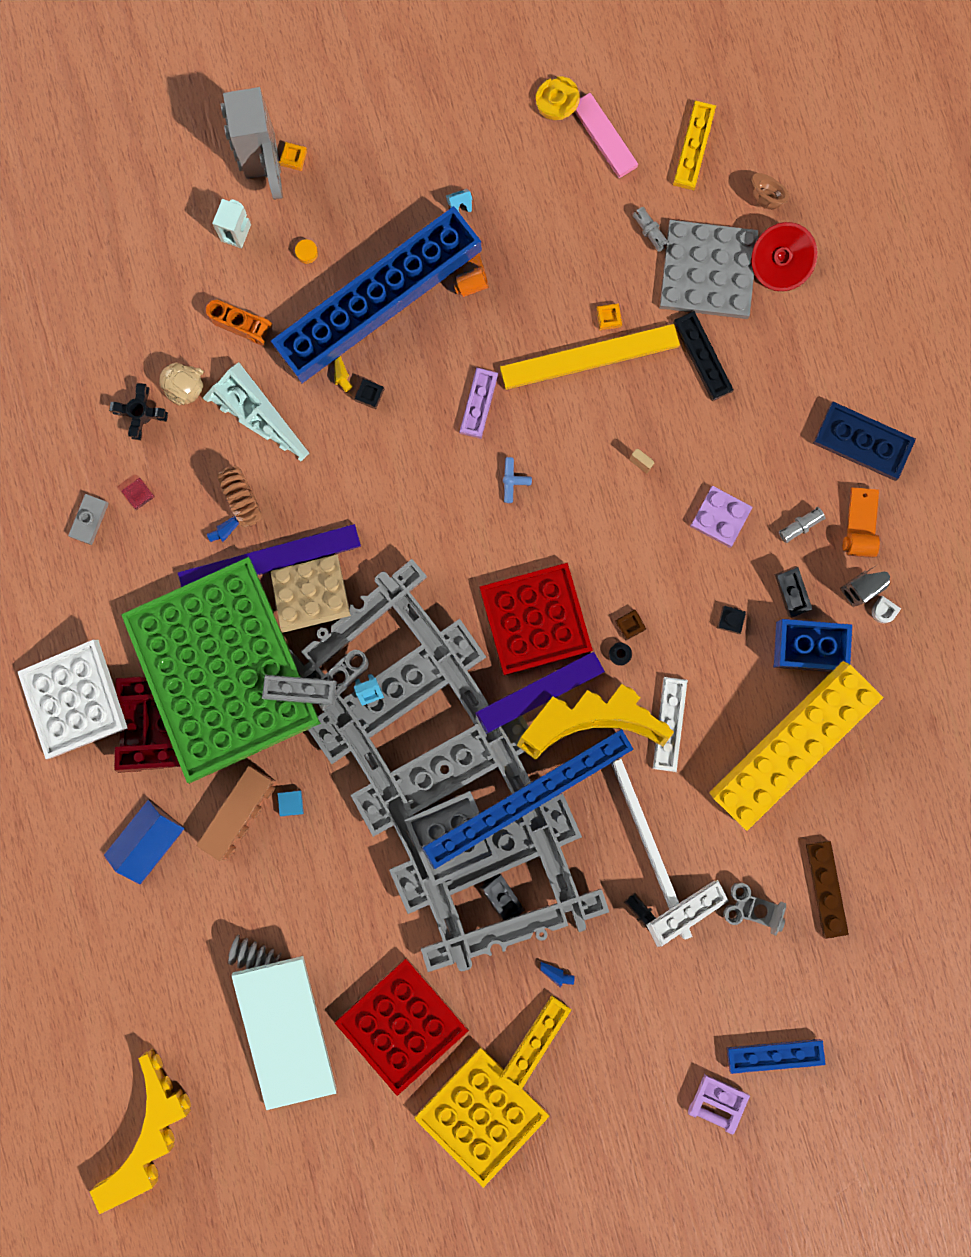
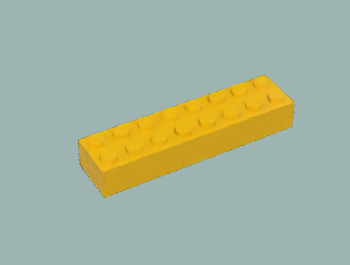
(796, 745)

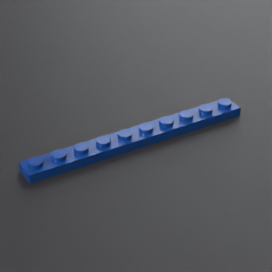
(526, 799)

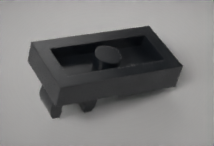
(793, 591)
(501, 897)

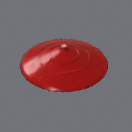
(784, 256)

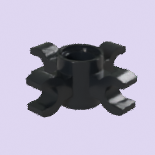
(129, 409)

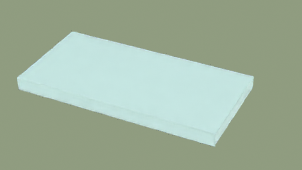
(284, 1032)

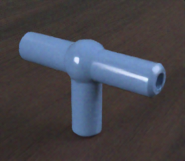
(510, 480)

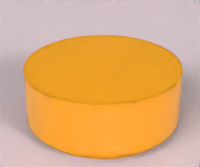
(306, 251)

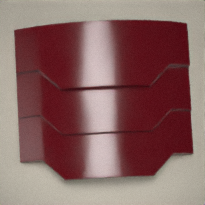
(145, 741)

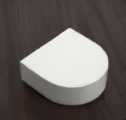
(884, 610)

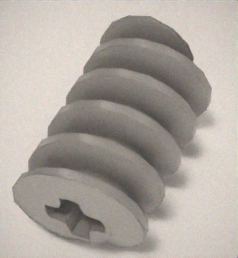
(249, 955)

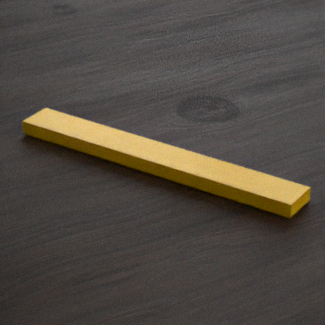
(589, 356)

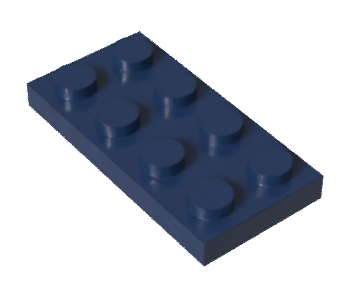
(864, 441)

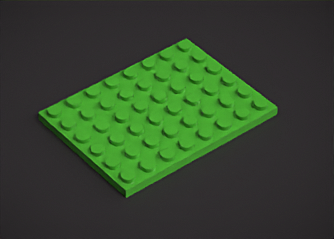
(208, 665)

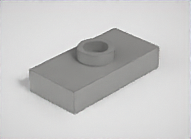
(88, 519)

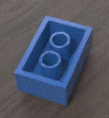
(811, 645)

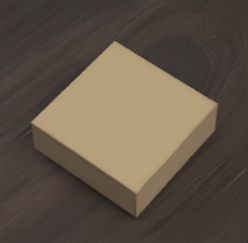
(641, 460)

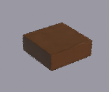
(630, 624)

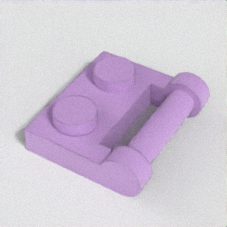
(723, 1097)

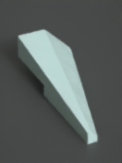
(244, 399)

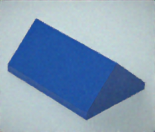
(143, 843)

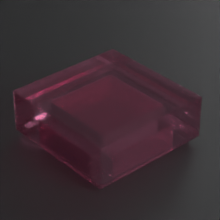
(138, 493)

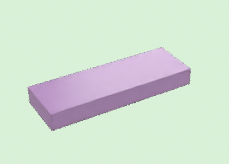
(478, 403)

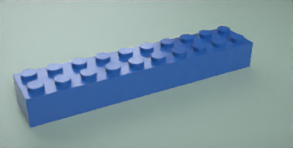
(377, 294)

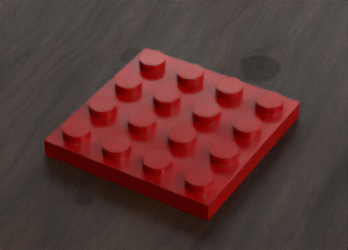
(535, 619)
(401, 1026)

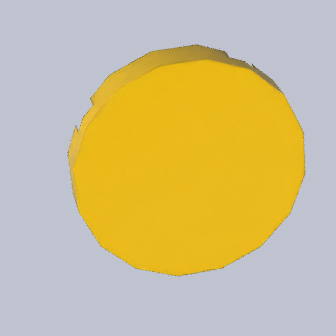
(557, 98)

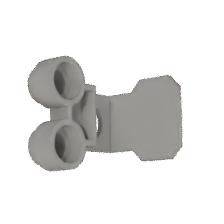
(745, 910)

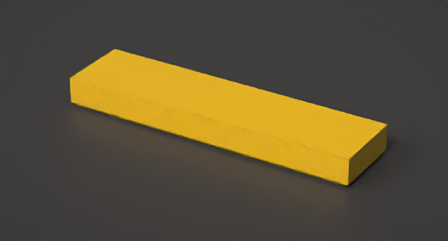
(694, 145)
(535, 1044)

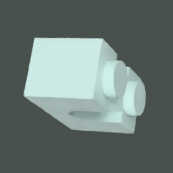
(231, 223)

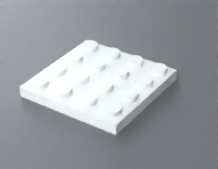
(72, 699)

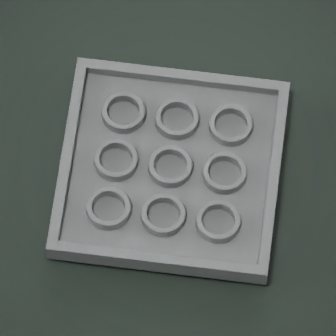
(708, 269)

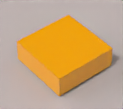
(293, 156)
(609, 316)

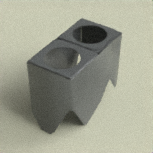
(865, 587)

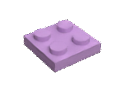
(721, 516)

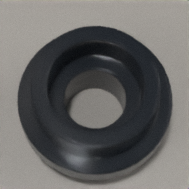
(615, 659)

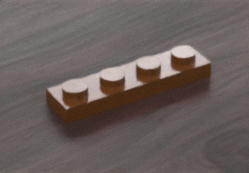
(827, 889)

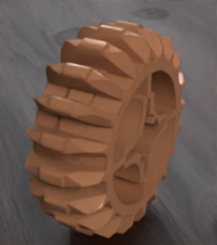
(239, 496)

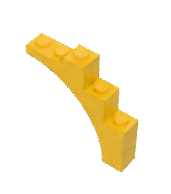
(590, 712)
(155, 1140)

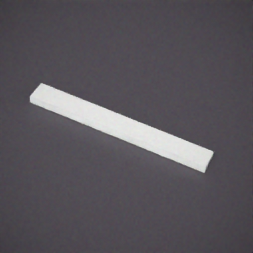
(647, 838)

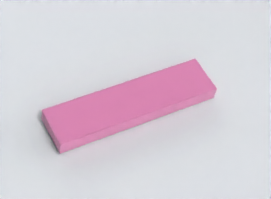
(605, 136)

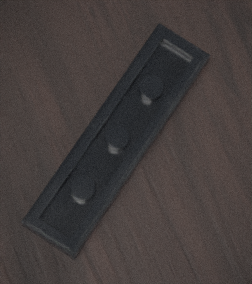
(703, 356)

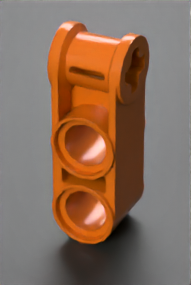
(252, 328)

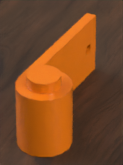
(471, 277)
(862, 524)

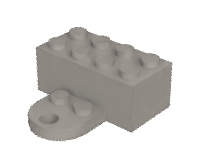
(252, 136)

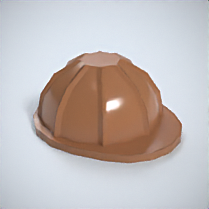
(768, 191)

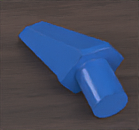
(223, 530)
(556, 975)

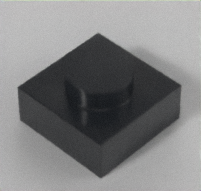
(369, 394)
(731, 620)

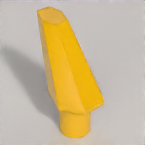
(341, 375)

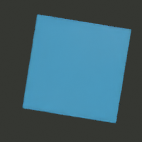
(290, 803)

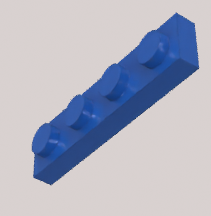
(776, 1056)

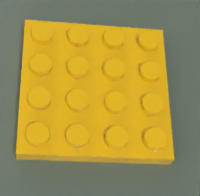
(481, 1117)

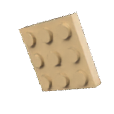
(310, 593)

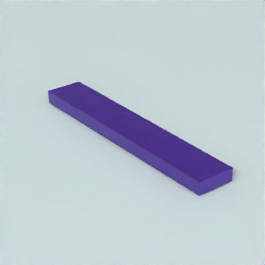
(539, 692)

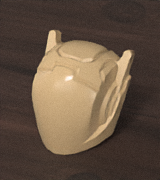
(181, 383)

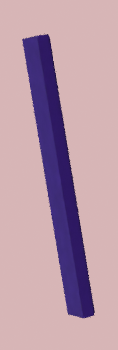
(285, 554)

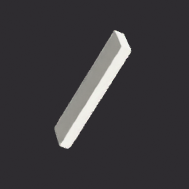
(671, 713)
(687, 913)

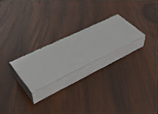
(299, 690)

